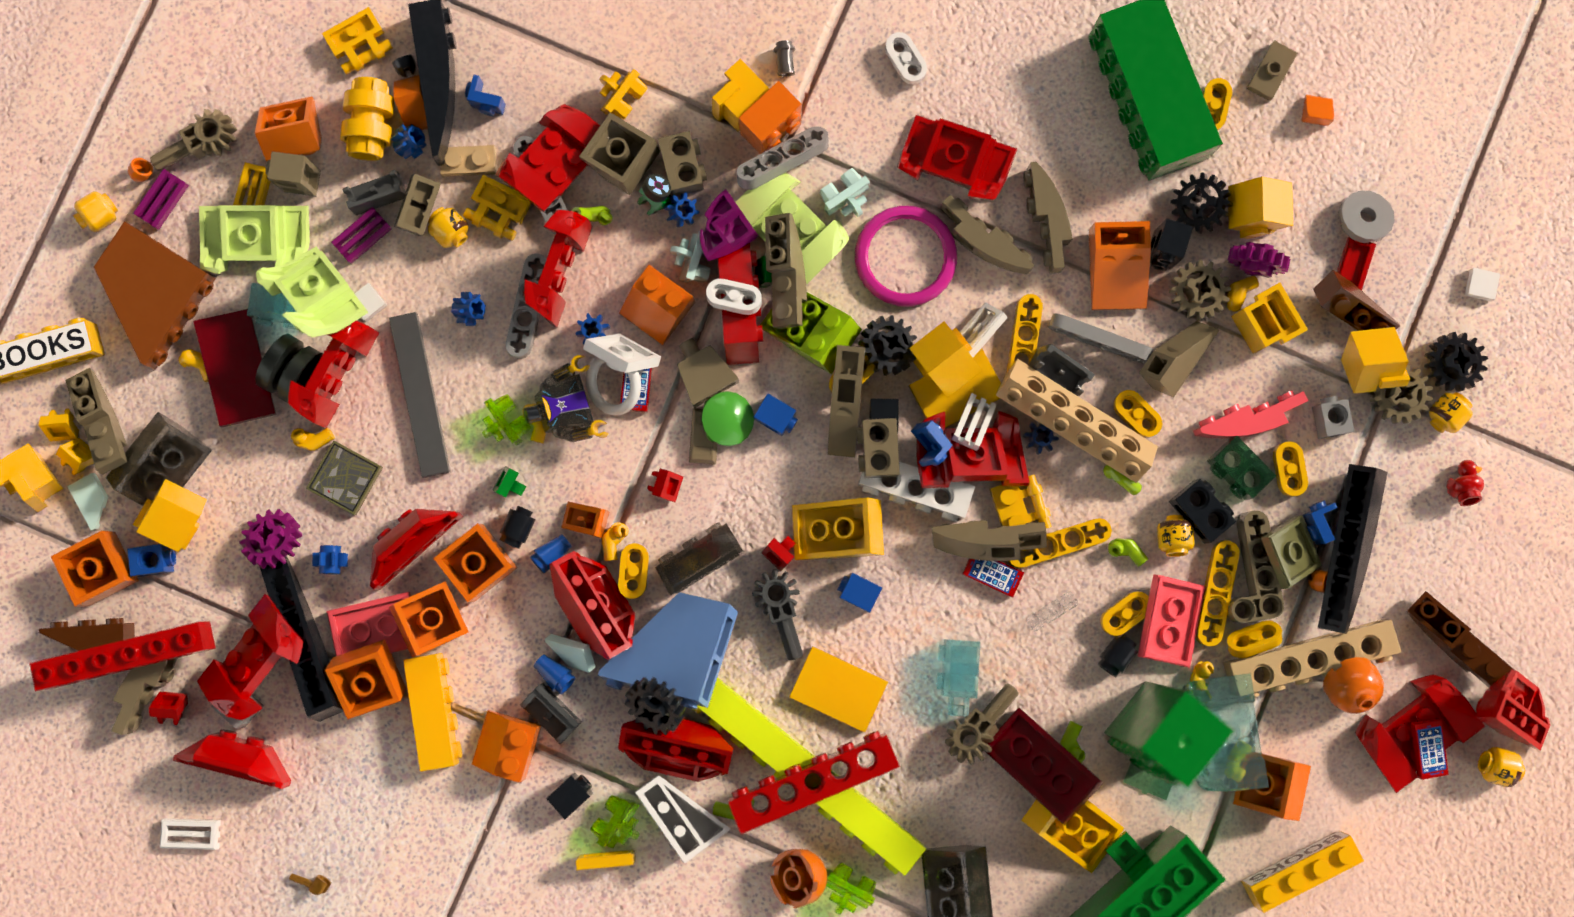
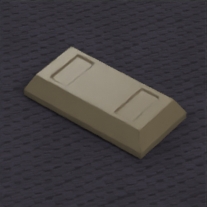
(701, 449)

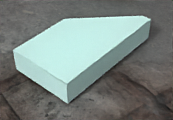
(90, 499)
(572, 652)

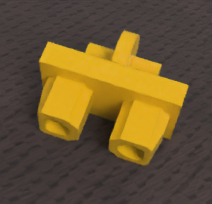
(630, 84)

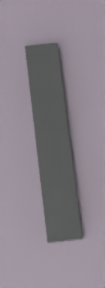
(419, 395)

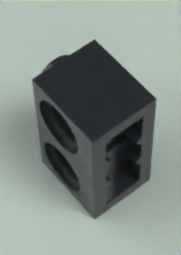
(1169, 244)
(1199, 514)

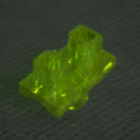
(499, 409)
(620, 825)
(860, 894)

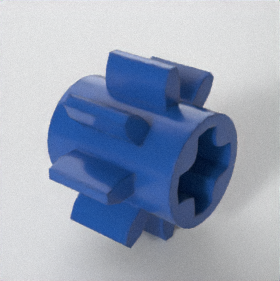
(408, 141)
(676, 215)
(468, 308)
(592, 322)
(330, 559)

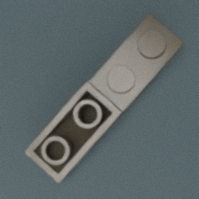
(1047, 206)
(993, 246)
(786, 264)
(846, 401)
(98, 419)
(996, 544)
(137, 692)

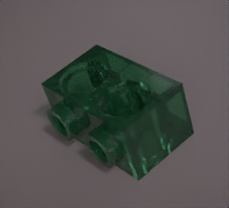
(1245, 462)

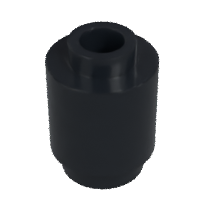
(517, 527)
(1118, 655)

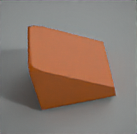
(1318, 110)

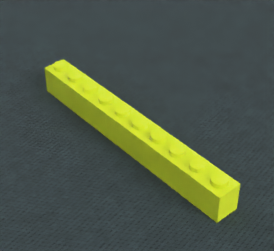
(781, 751)

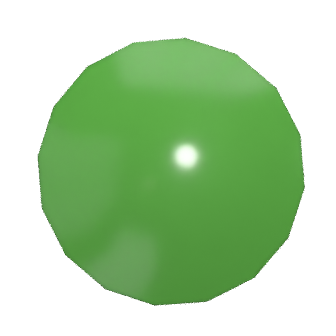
(727, 418)

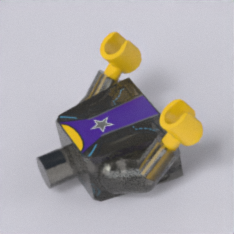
(564, 405)

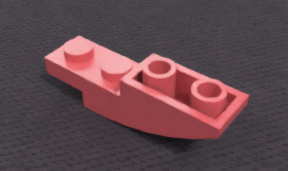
(1244, 422)

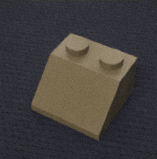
(620, 153)

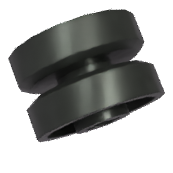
(286, 362)

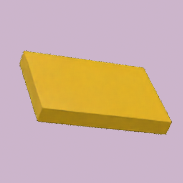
(933, 400)
(838, 689)

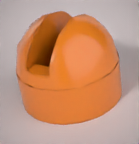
(137, 166)
(1319, 580)

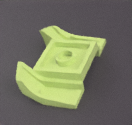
(251, 234)
(817, 241)
(315, 292)

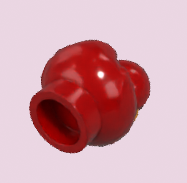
(1468, 486)

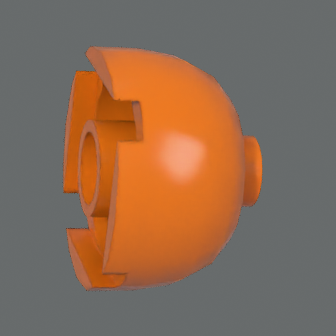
(1354, 686)
(798, 877)

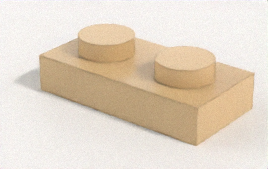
(469, 161)

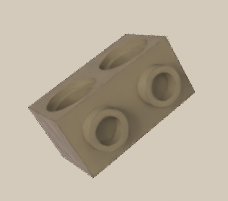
(676, 165)
(293, 173)
(417, 205)
(886, 448)

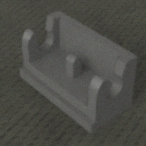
(375, 193)
(1061, 368)
(551, 713)

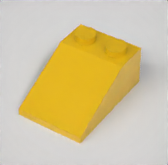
(838, 529)
(1083, 835)

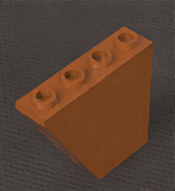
(150, 291)

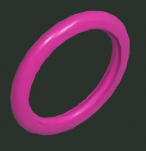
(906, 299)

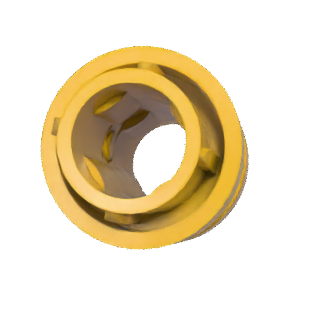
(365, 130)

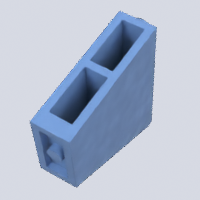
(678, 646)

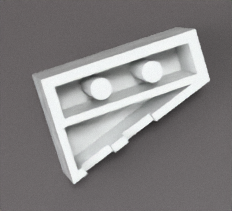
(679, 818)

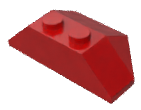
(407, 541)
(593, 604)
(1515, 710)
(690, 752)
(237, 757)

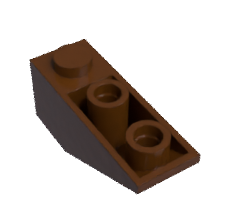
(1351, 304)
(89, 634)

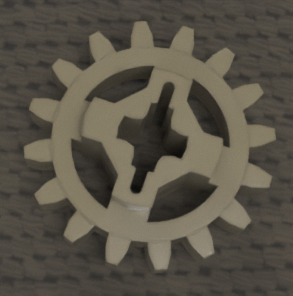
(1210, 292)
(1411, 401)

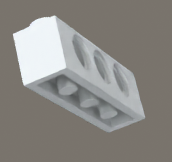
(958, 492)

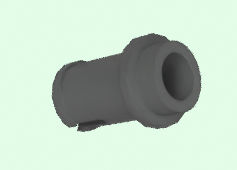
(785, 58)

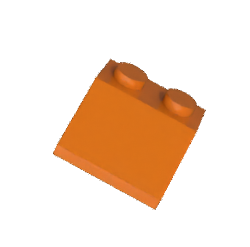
(289, 128)
(656, 305)
(506, 746)
(1285, 792)

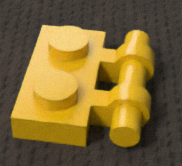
(354, 33)
(500, 199)
(1011, 507)

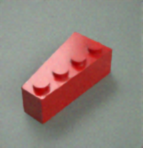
(740, 330)

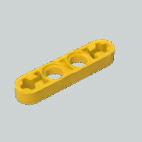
(1017, 344)
(1061, 548)
(1222, 594)

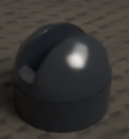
(404, 64)

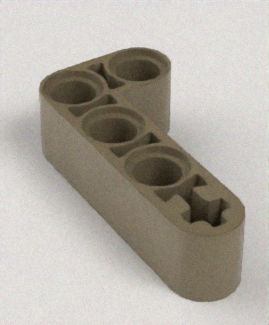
(1253, 566)

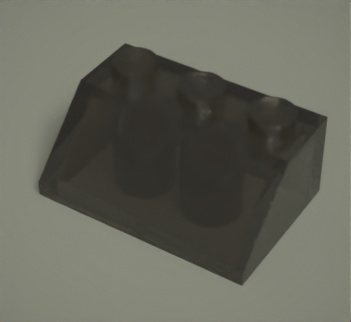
(158, 454)
(698, 558)
(957, 881)

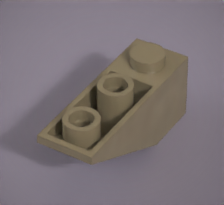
(1177, 357)

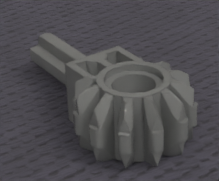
(781, 612)

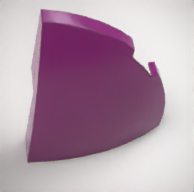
(725, 228)

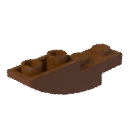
(1457, 640)

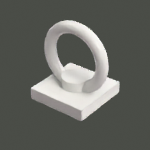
(623, 356)

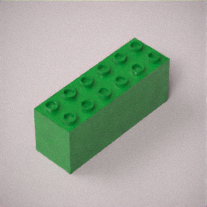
(1154, 87)
(1168, 733)
(1162, 883)

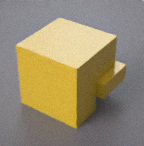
(737, 94)
(1260, 206)
(1269, 319)
(945, 358)
(1375, 359)
(28, 475)
(170, 516)

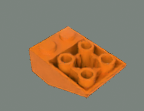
(1119, 264)

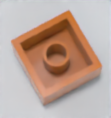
(771, 118)
(475, 563)
(94, 568)
(428, 619)
(366, 679)

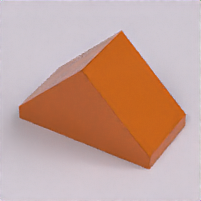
(410, 102)
(585, 519)

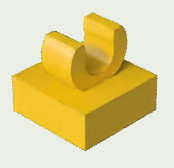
(59, 426)
(76, 455)

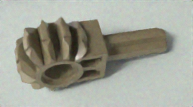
(197, 140)
(981, 725)

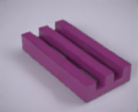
(161, 198)
(356, 226)

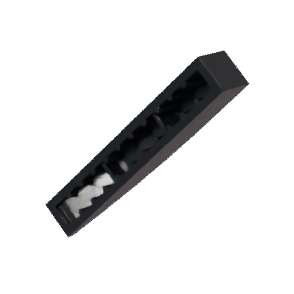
(436, 70)
(1352, 545)
(310, 674)

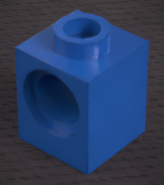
(776, 415)
(140, 560)
(859, 591)

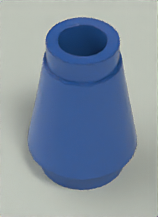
(550, 552)
(555, 674)

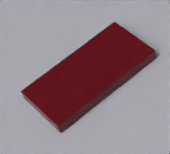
(231, 365)
(1043, 766)

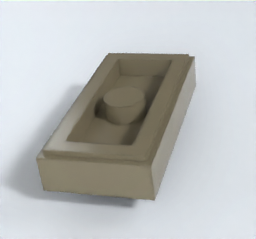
(1272, 70)

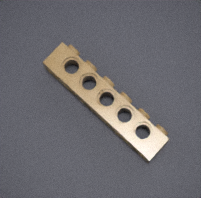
(1077, 421)
(1379, 634)

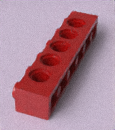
(122, 655)
(749, 818)

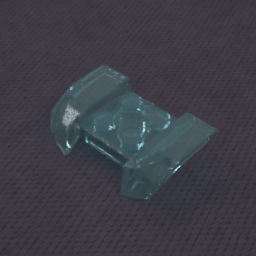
(1240, 759)

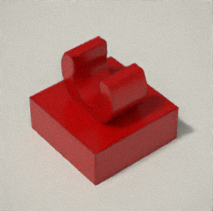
(666, 485)
(779, 553)
(168, 706)

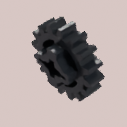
(1212, 203)
(883, 345)
(1459, 350)
(655, 705)

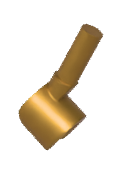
(316, 887)

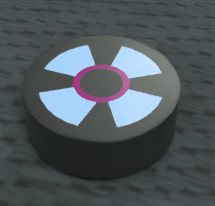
(656, 188)

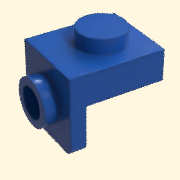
(486, 103)
(933, 440)
(1317, 524)

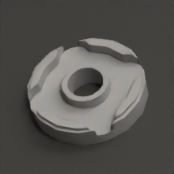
(1372, 204)

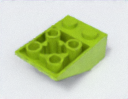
(820, 332)

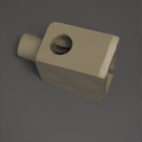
(704, 372)

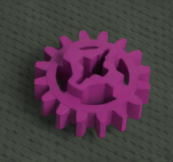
(1258, 259)
(270, 538)

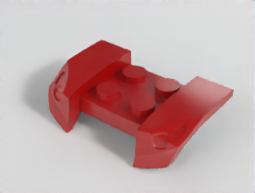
(957, 156)
(552, 159)
(571, 233)
(315, 398)
(997, 458)
(262, 645)
(1392, 742)

